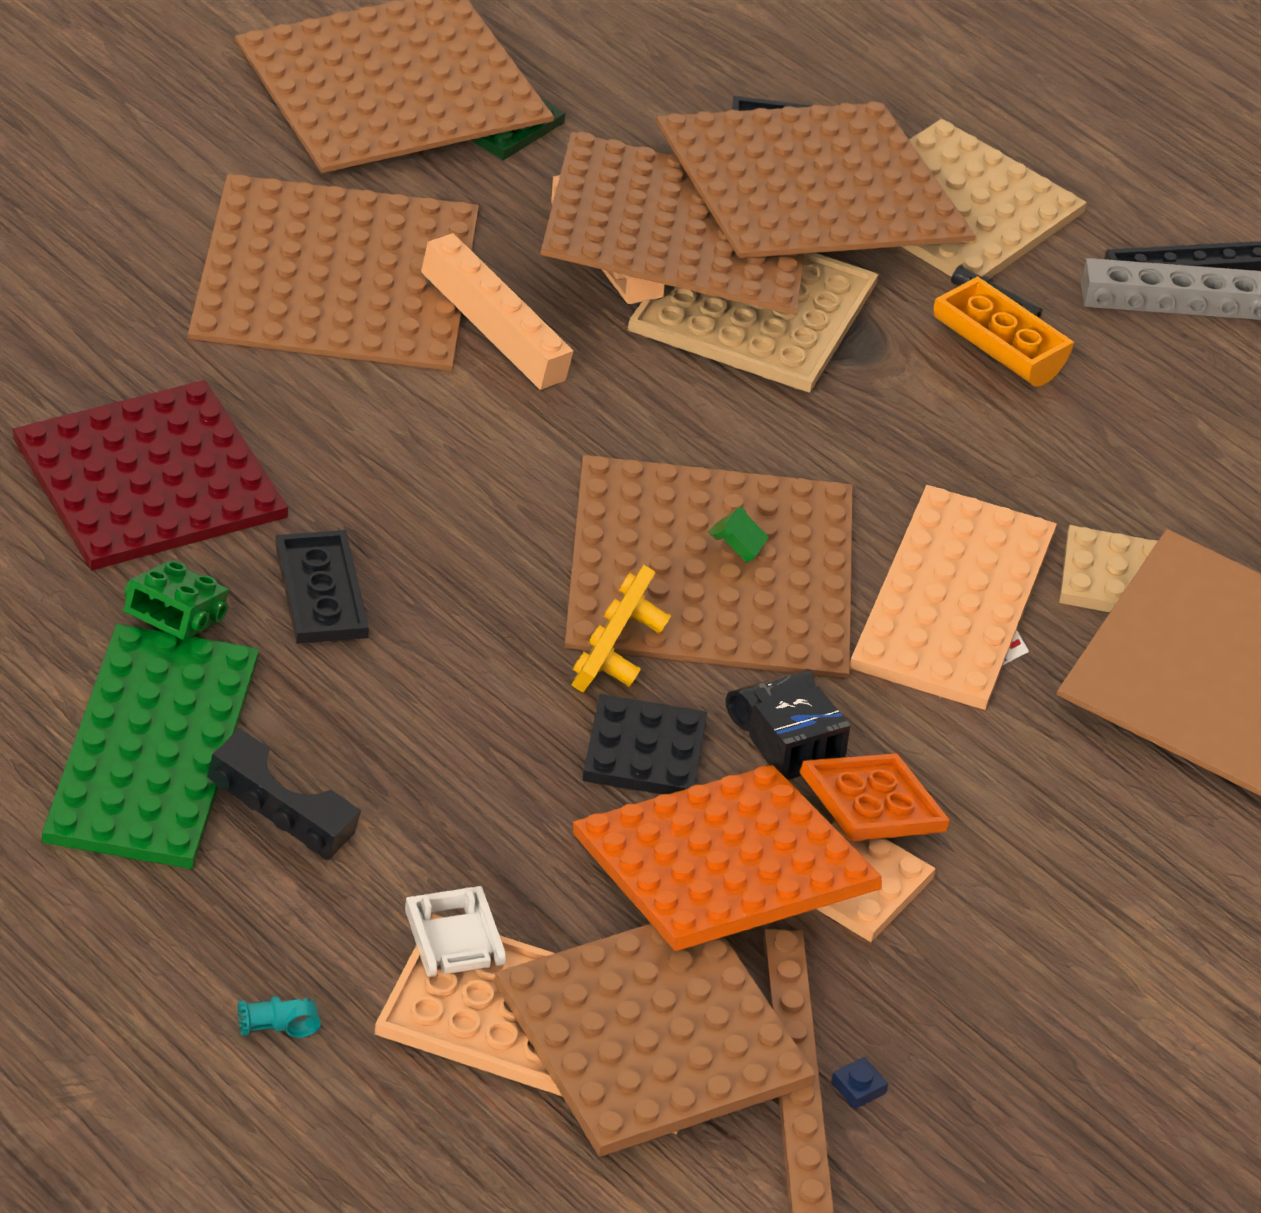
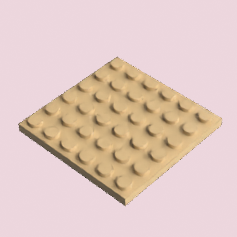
(998, 198)
(762, 339)

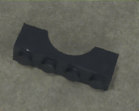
(317, 820)

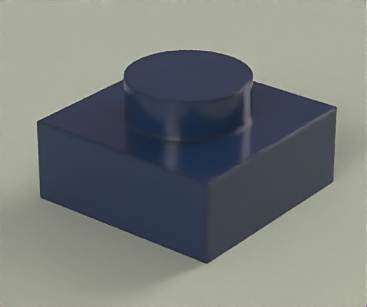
(859, 1082)

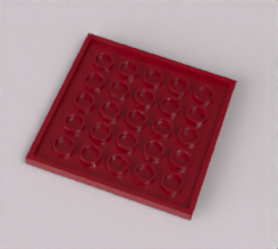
(149, 474)

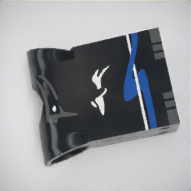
(790, 721)

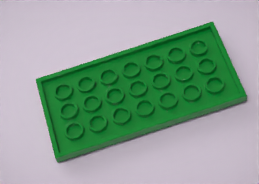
(147, 747)

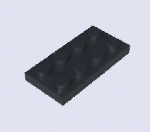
(321, 586)

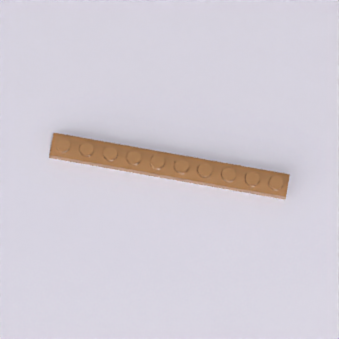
(800, 1110)

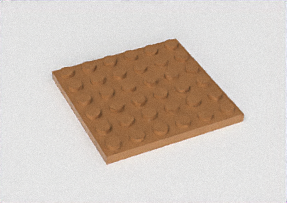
(652, 1034)

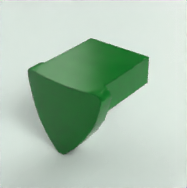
(740, 534)

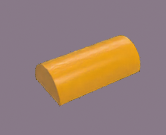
(1004, 330)

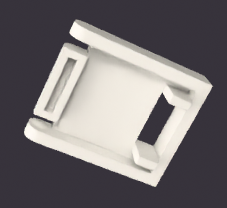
(455, 941)

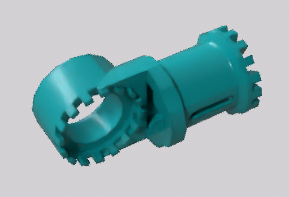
(279, 1016)

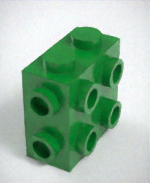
(176, 599)

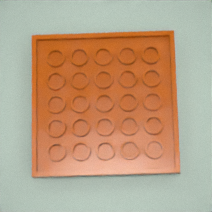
(725, 857)

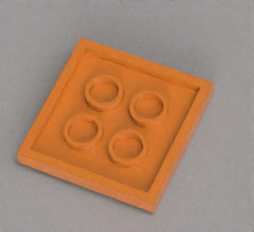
(874, 796)

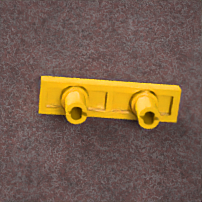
(602, 654)

